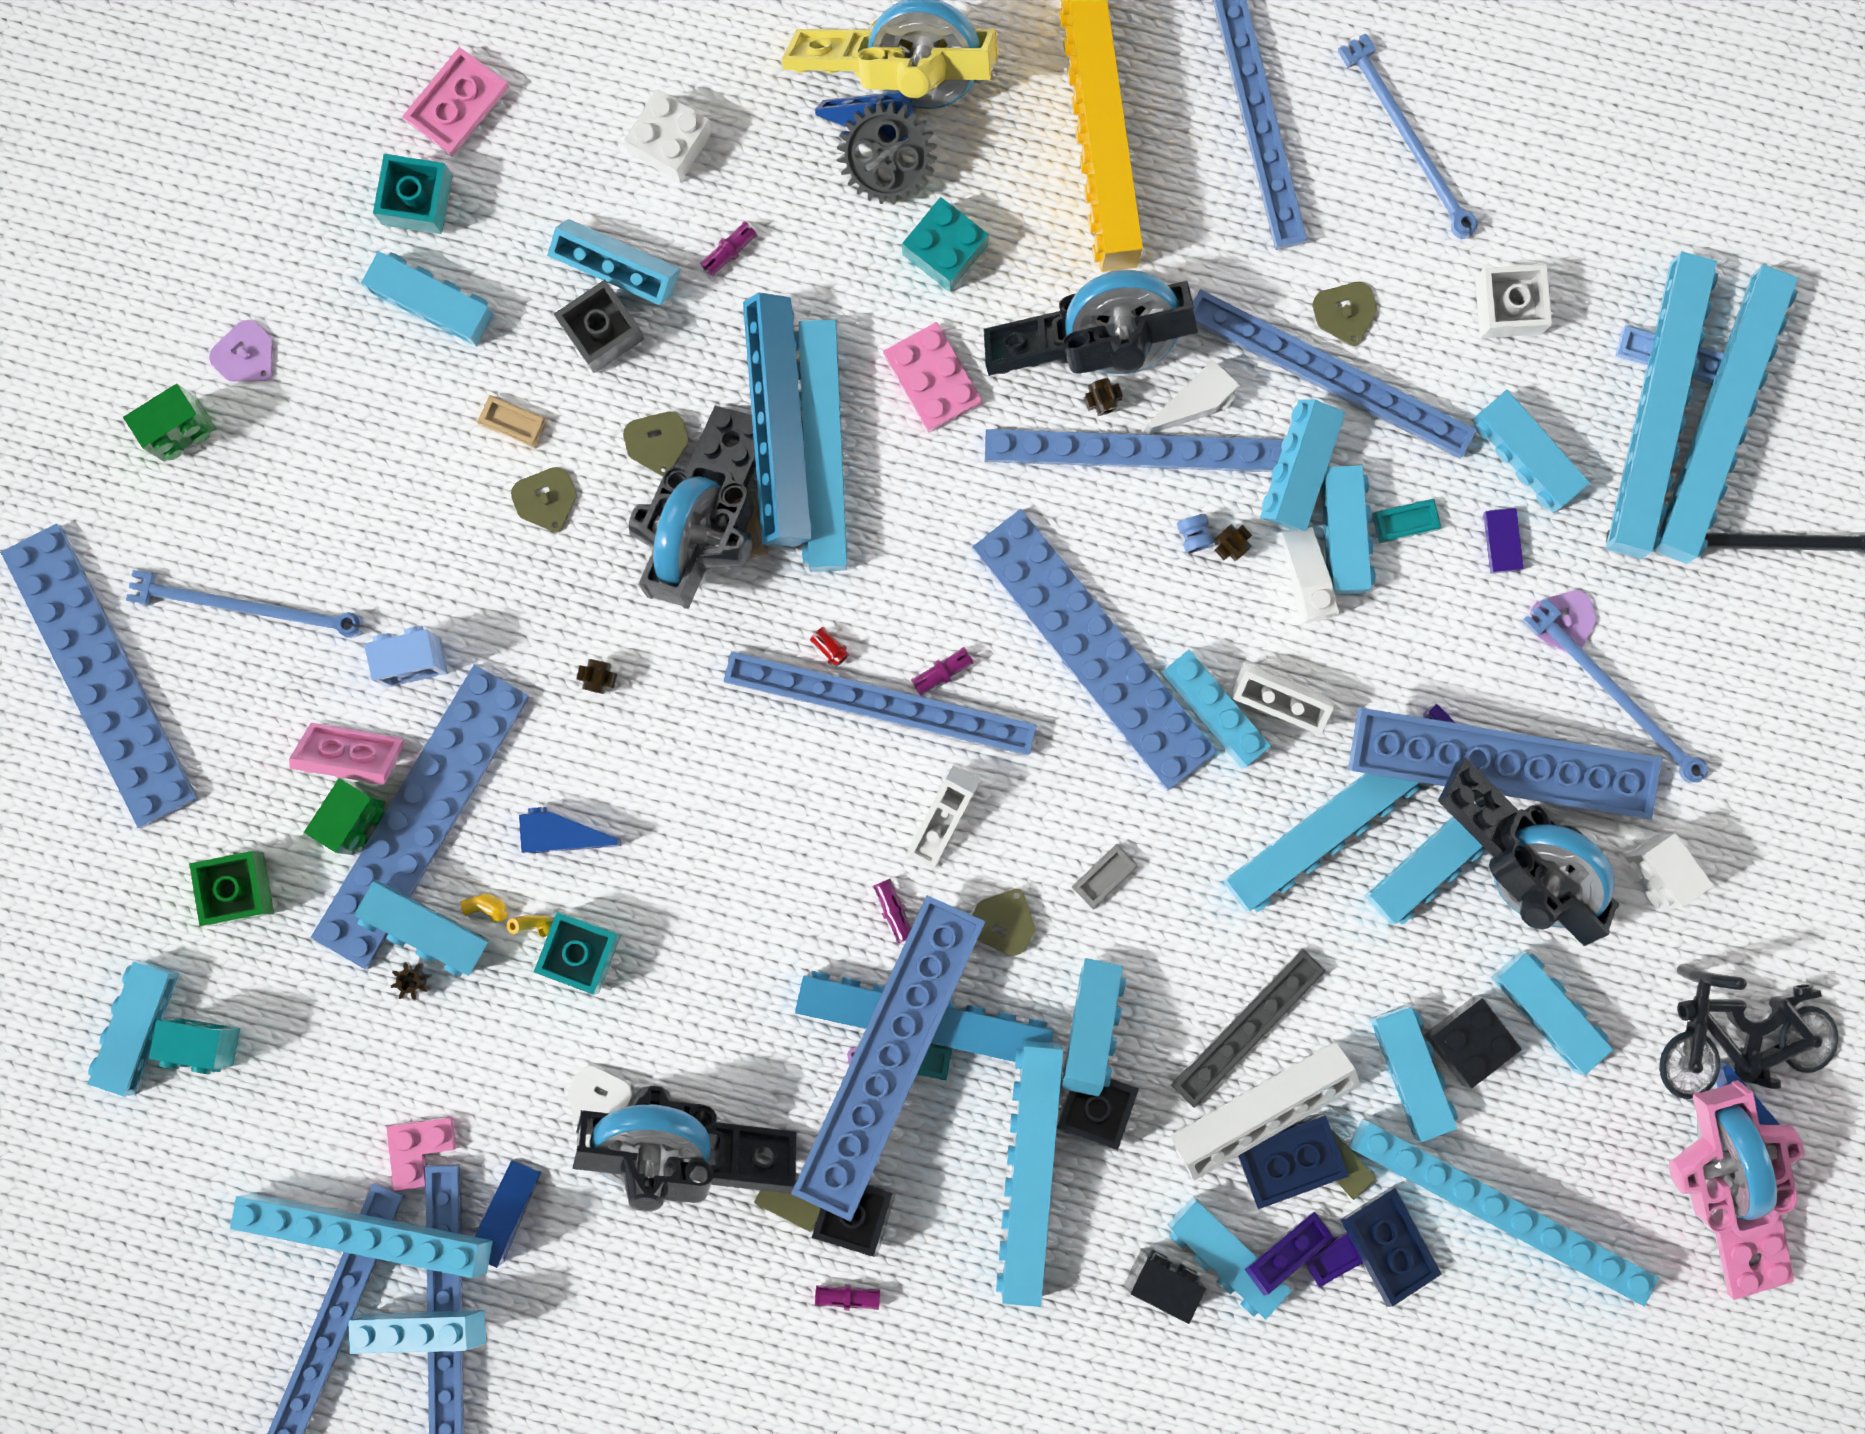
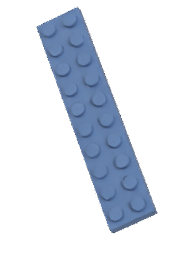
(1094, 649)
(99, 676)
(1513, 762)
(423, 808)
(888, 1058)

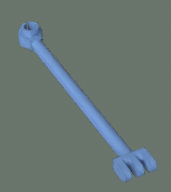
(1361, 57)
(149, 589)
(1547, 623)

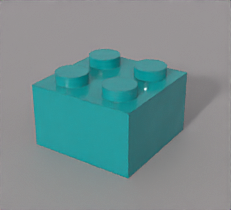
(412, 193)
(945, 244)
(577, 953)
(194, 1044)

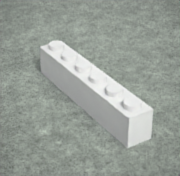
(1265, 1110)

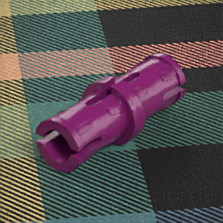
(728, 249)
(942, 671)
(893, 910)
(847, 1297)

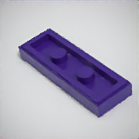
(1289, 1253)

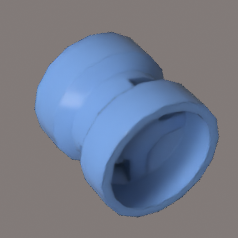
(1195, 533)

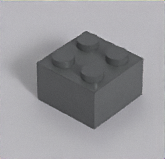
(599, 326)

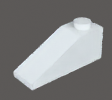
(1198, 399)
(1309, 576)
(943, 817)

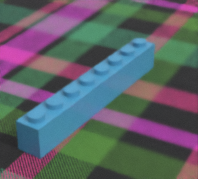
(776, 420)
(958, 1028)

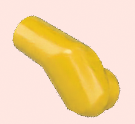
(486, 903)
(530, 922)

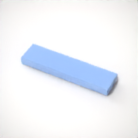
(1637, 345)

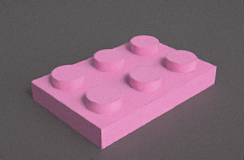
(455, 101)
(932, 377)
(346, 753)

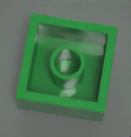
(170, 423)
(346, 817)
(231, 888)

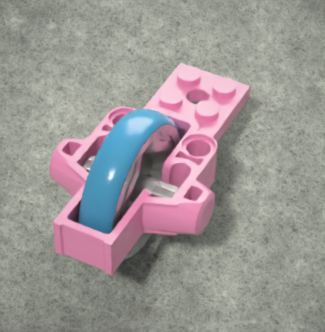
(1746, 1180)

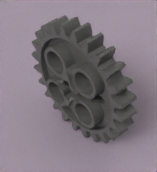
(869, 131)

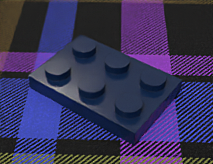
(1293, 1162)
(1391, 1247)

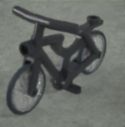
(1693, 1062)

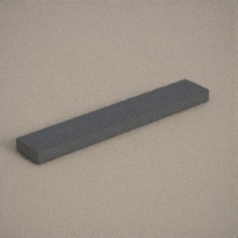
(1248, 1028)

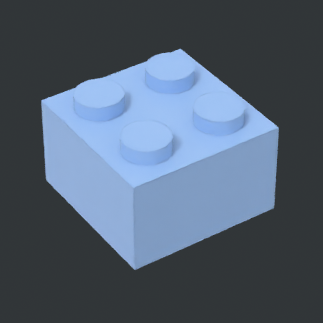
(405, 657)

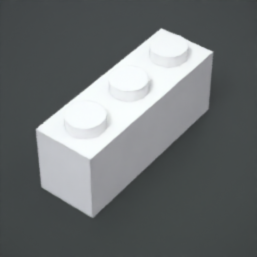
(1282, 698)

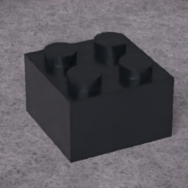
(1472, 1042)
(1100, 1117)
(867, 1225)
(1164, 1285)

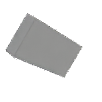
(1104, 876)

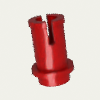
(829, 647)

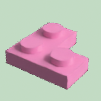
(409, 1145)

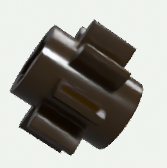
(1103, 397)
(1233, 542)
(596, 676)
(402, 984)

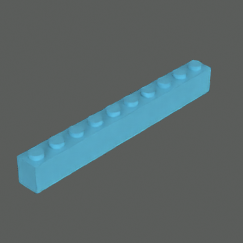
(1662, 406)
(1725, 414)
(1503, 1212)

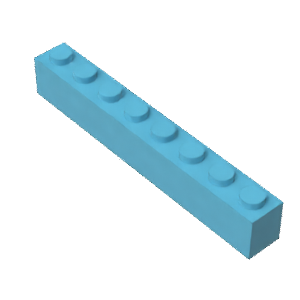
(822, 444)
(1314, 837)
(1031, 1173)
(361, 1235)

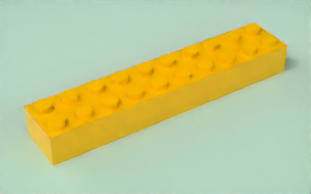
(1101, 133)

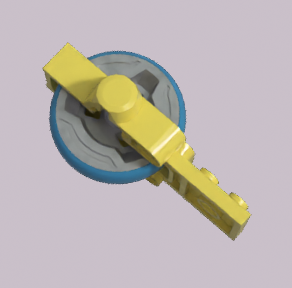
(912, 48)

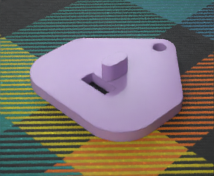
(250, 360)
(1578, 621)

